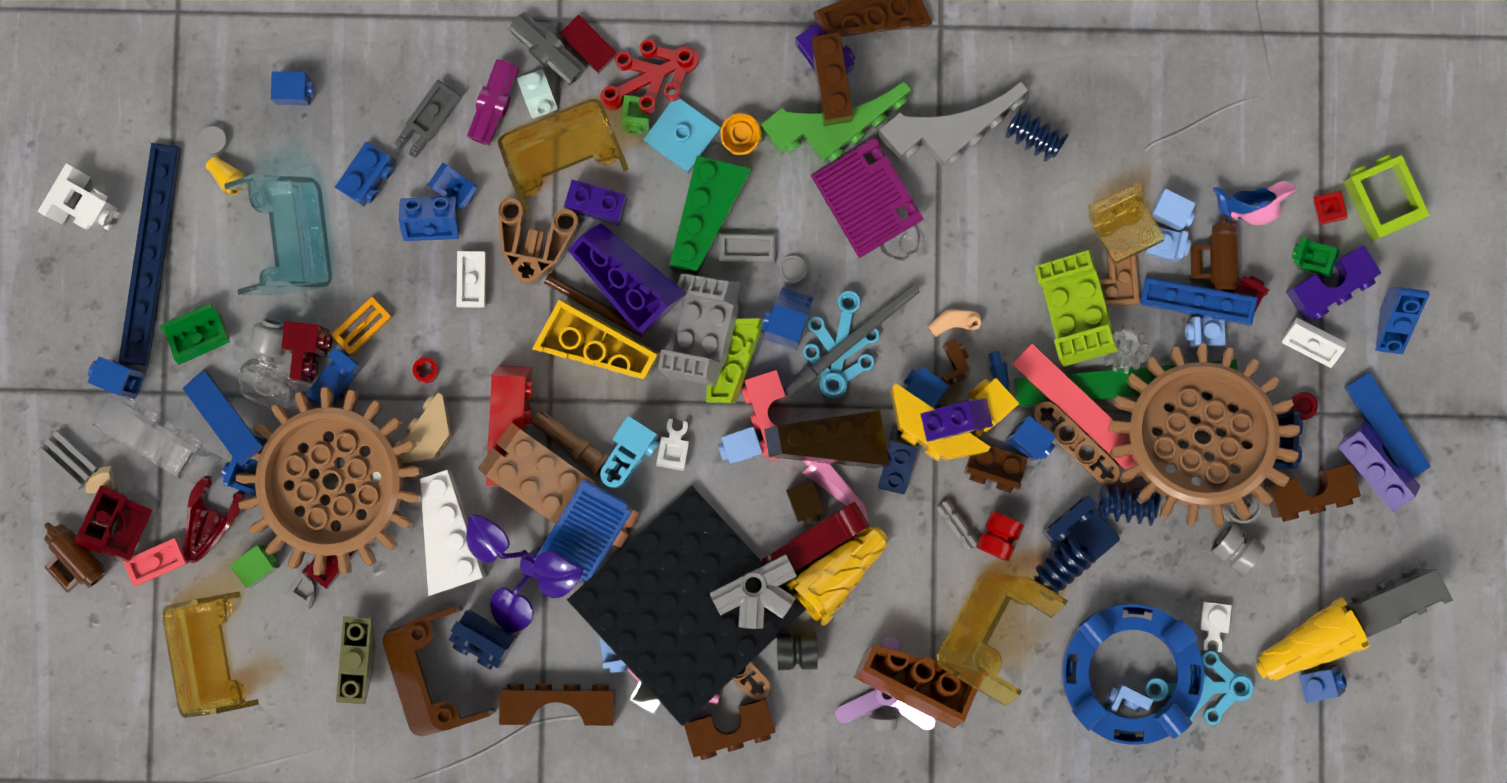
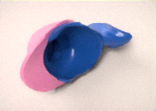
(1255, 206)

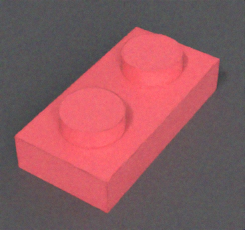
(155, 562)

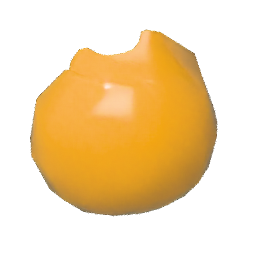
(741, 134)

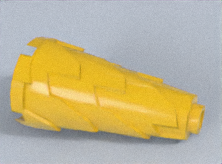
(831, 579)
(1318, 640)

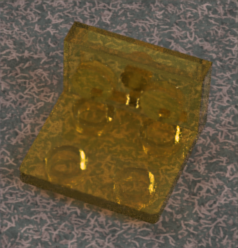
(1124, 223)

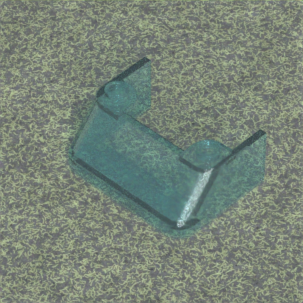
(296, 232)

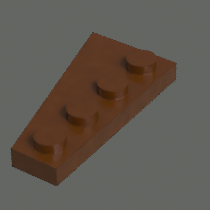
(871, 16)

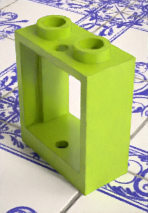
(1365, 208)

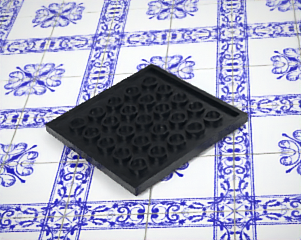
(659, 612)

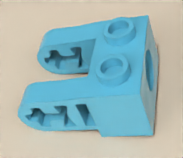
(633, 446)

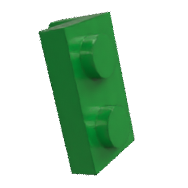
(195, 333)

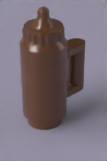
(1223, 257)
(75, 558)

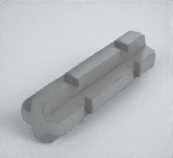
(957, 525)

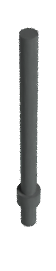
(809, 374)

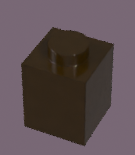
(805, 503)

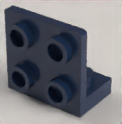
(1085, 525)

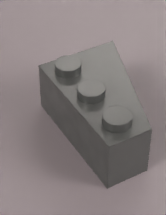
(1398, 599)

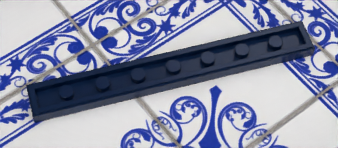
(149, 254)

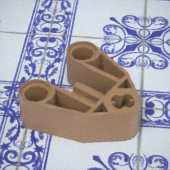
(556, 246)

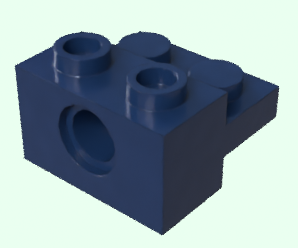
(490, 649)

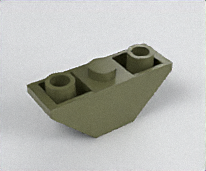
(355, 660)

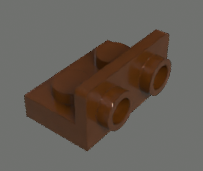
(997, 467)

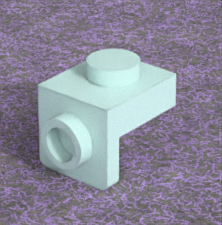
(537, 93)

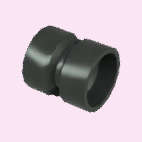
(797, 651)

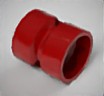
(1000, 536)

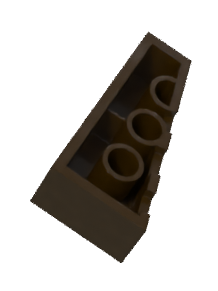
(836, 440)

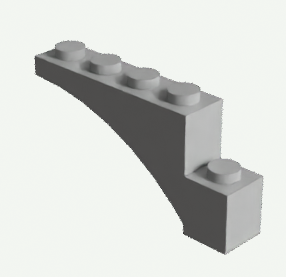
(948, 134)

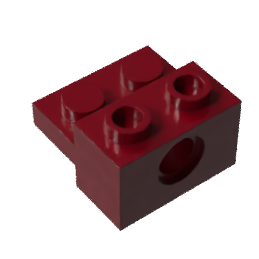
(305, 343)
(99, 520)

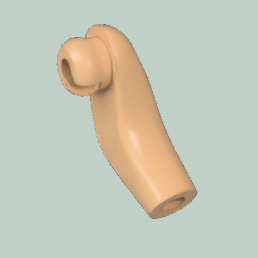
(955, 318)

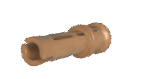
(580, 449)

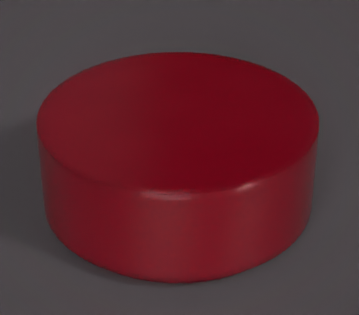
(1305, 404)

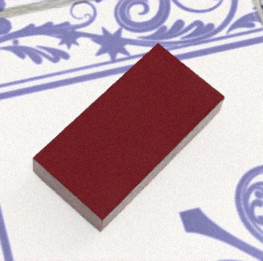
(588, 43)

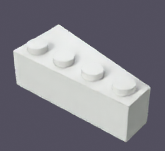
(445, 530)

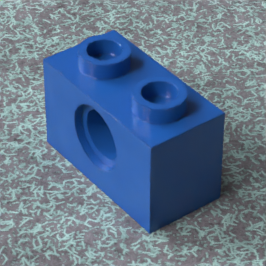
(115, 377)
(1031, 439)

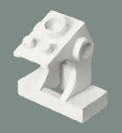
(91, 208)

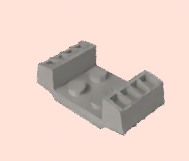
(703, 330)

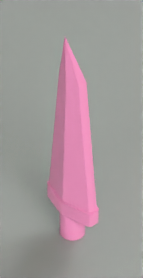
(833, 483)

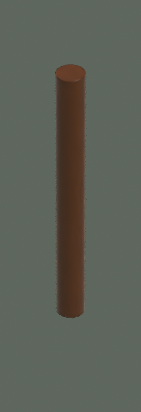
(588, 302)

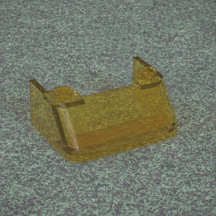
(558, 144)
(965, 645)
(200, 657)

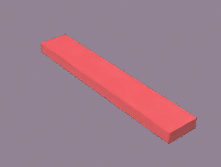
(1071, 401)

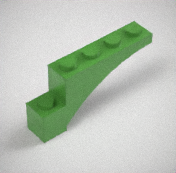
(827, 142)

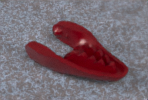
(204, 523)

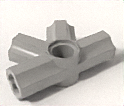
(752, 604)

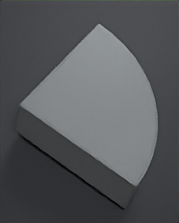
(303, 590)

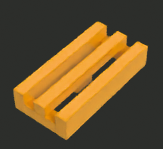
(370, 333)

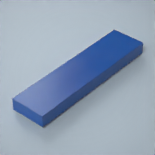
(1198, 301)
(222, 418)
(1387, 424)

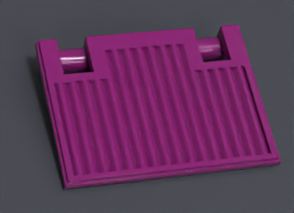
(866, 198)

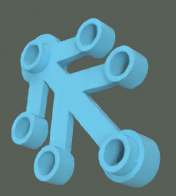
(827, 341)
(1209, 688)

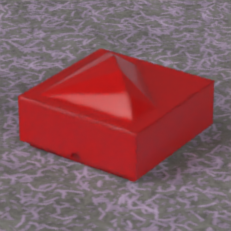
(1330, 208)

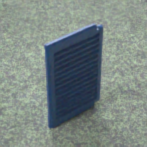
(587, 527)

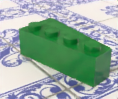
(708, 203)

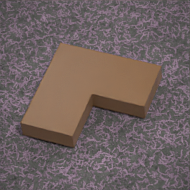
(1122, 283)

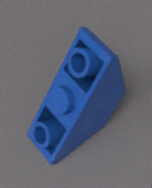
(1399, 317)

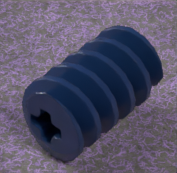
(1035, 135)
(1127, 504)
(1065, 566)

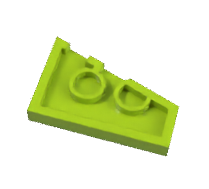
(738, 359)

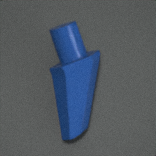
(999, 369)

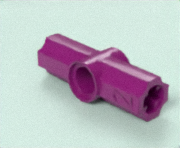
(493, 102)

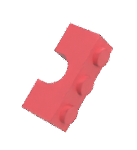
(761, 393)

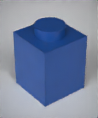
(291, 88)
(925, 386)

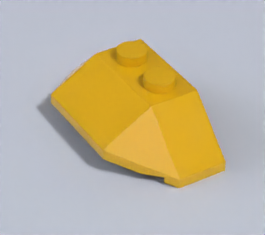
(909, 421)

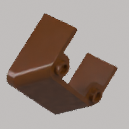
(420, 712)

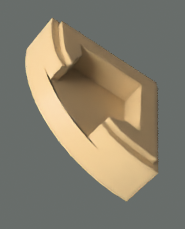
(102, 477)

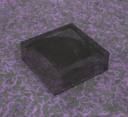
(644, 698)

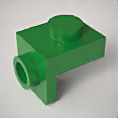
(1315, 257)

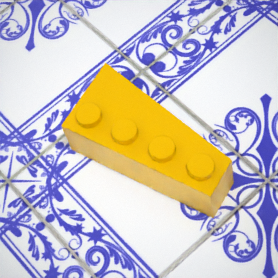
(587, 339)

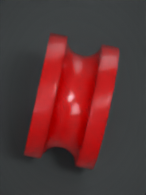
(421, 363)

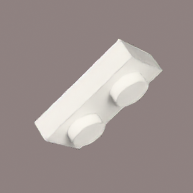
(471, 279)
(1314, 342)

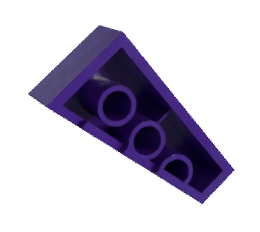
(626, 278)

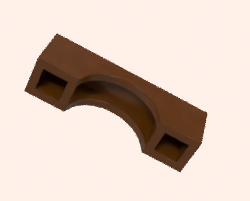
(594, 705)

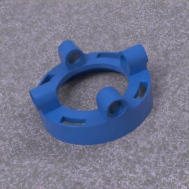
(1169, 720)

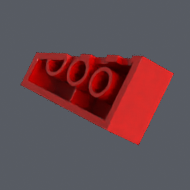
(508, 403)

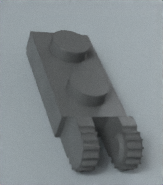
(429, 116)

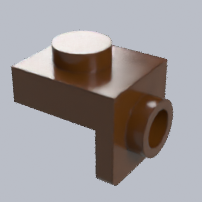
(957, 356)

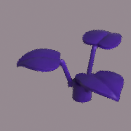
(554, 573)

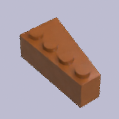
(917, 683)

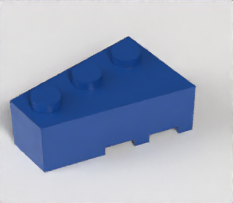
(787, 319)

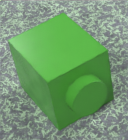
(254, 566)

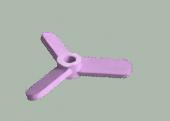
(875, 700)

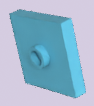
(681, 134)

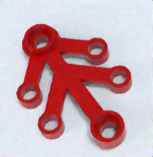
(652, 75)

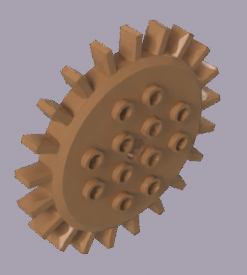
(1252, 422)
(284, 461)

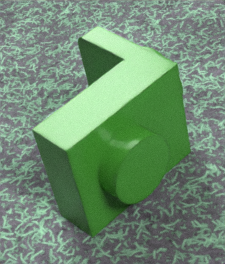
(633, 119)

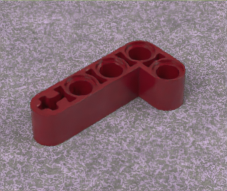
(822, 537)

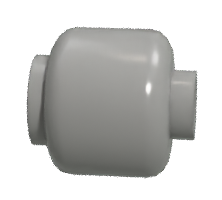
(267, 339)

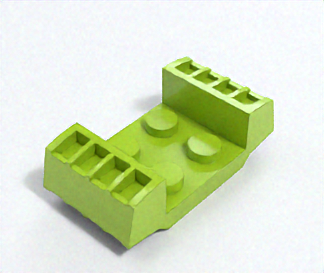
(1077, 308)

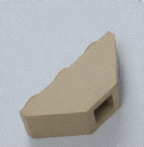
(429, 432)

